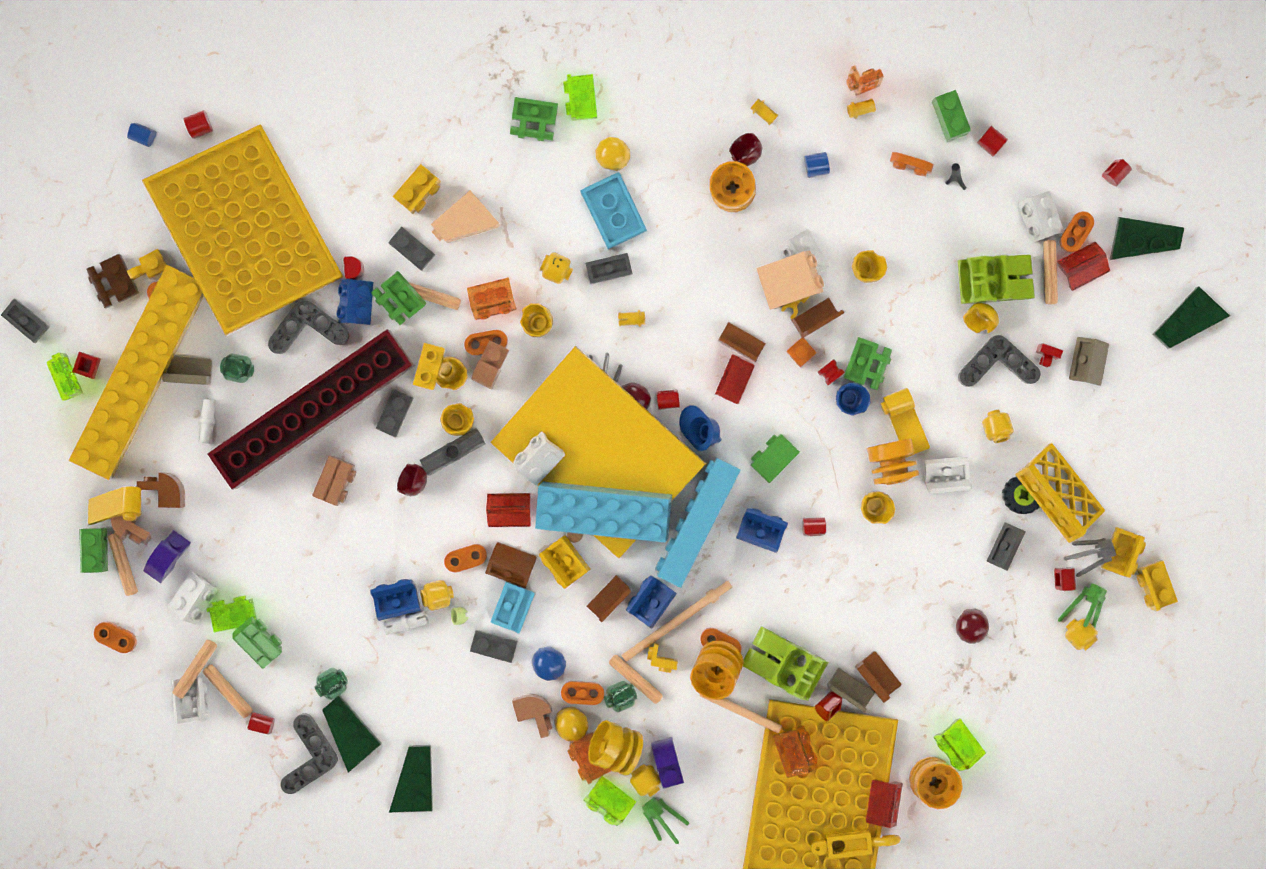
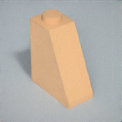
(464, 219)

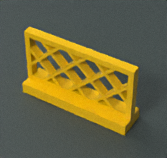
(1051, 500)

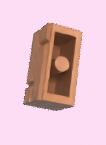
(334, 481)

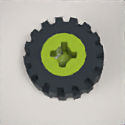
(1012, 492)

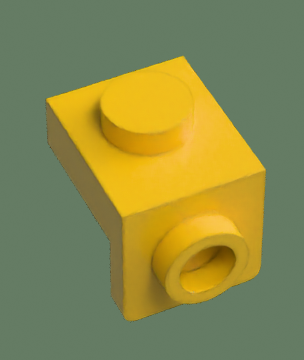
(665, 664)

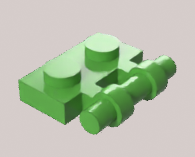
(537, 112)
(402, 294)
(861, 362)

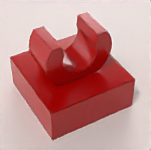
(1048, 354)

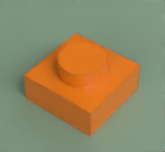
(801, 352)

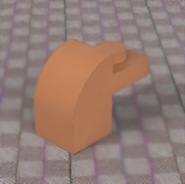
(489, 365)
(123, 528)
(533, 706)

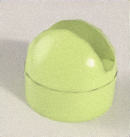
(458, 615)

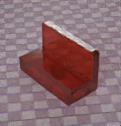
(1084, 265)
(734, 379)
(508, 510)
(884, 803)

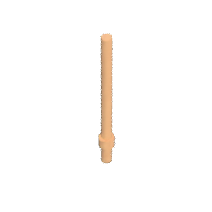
(711, 596)

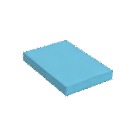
(613, 210)

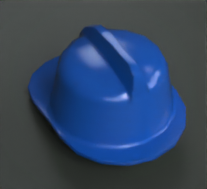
(699, 428)

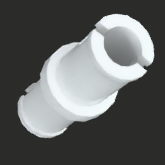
(207, 421)
(405, 622)

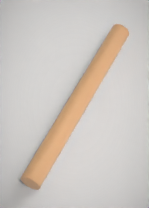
(747, 714)

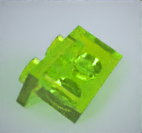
(581, 97)
(63, 377)
(231, 615)
(959, 745)
(609, 801)

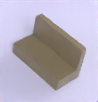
(1089, 361)
(189, 371)
(850, 689)

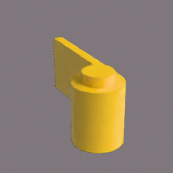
(904, 419)
(119, 502)

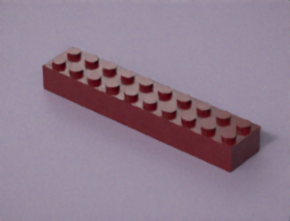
(311, 409)

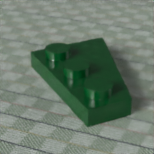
(1143, 237)
(1190, 318)
(350, 733)
(414, 785)

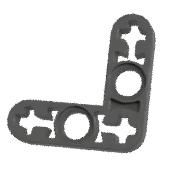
(302, 321)
(1002, 356)
(315, 762)

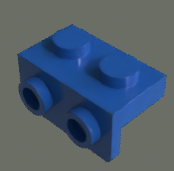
(355, 302)
(761, 529)
(395, 599)
(650, 601)

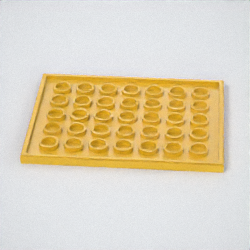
(242, 229)
(604, 436)
(829, 799)

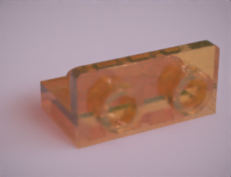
(869, 80)
(491, 299)
(579, 752)
(795, 752)

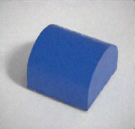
(141, 134)
(817, 164)

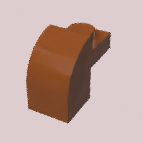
(170, 490)

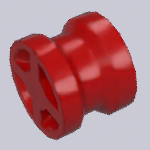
(830, 372)

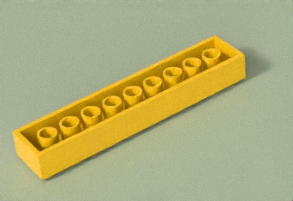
(138, 373)

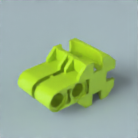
(995, 278)
(778, 673)

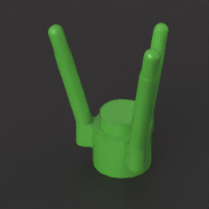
(1096, 596)
(653, 809)

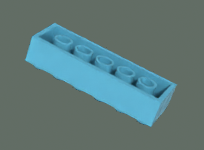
(603, 511)
(697, 523)

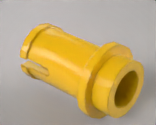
(860, 108)
(764, 111)
(631, 318)

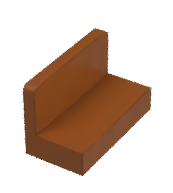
(816, 317)
(741, 342)
(511, 565)
(609, 598)
(878, 676)

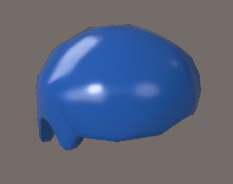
(853, 398)
(548, 663)

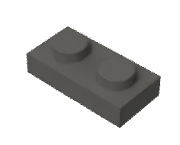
(411, 248)
(609, 268)
(25, 320)
(394, 413)
(1006, 546)
(493, 646)

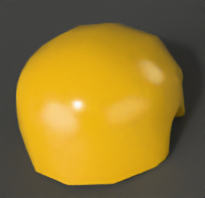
(612, 153)
(869, 266)
(981, 317)
(536, 320)
(452, 373)
(457, 419)
(877, 507)
(571, 724)

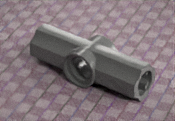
(465, 444)

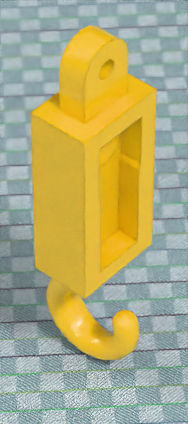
(855, 844)

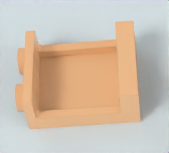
(790, 279)

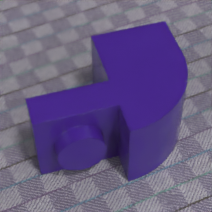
(165, 556)
(667, 762)

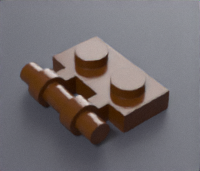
(116, 273)

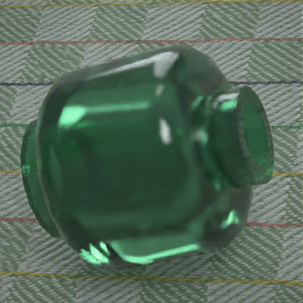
(236, 368)
(331, 683)
(620, 696)

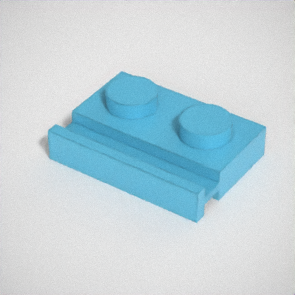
(512, 607)

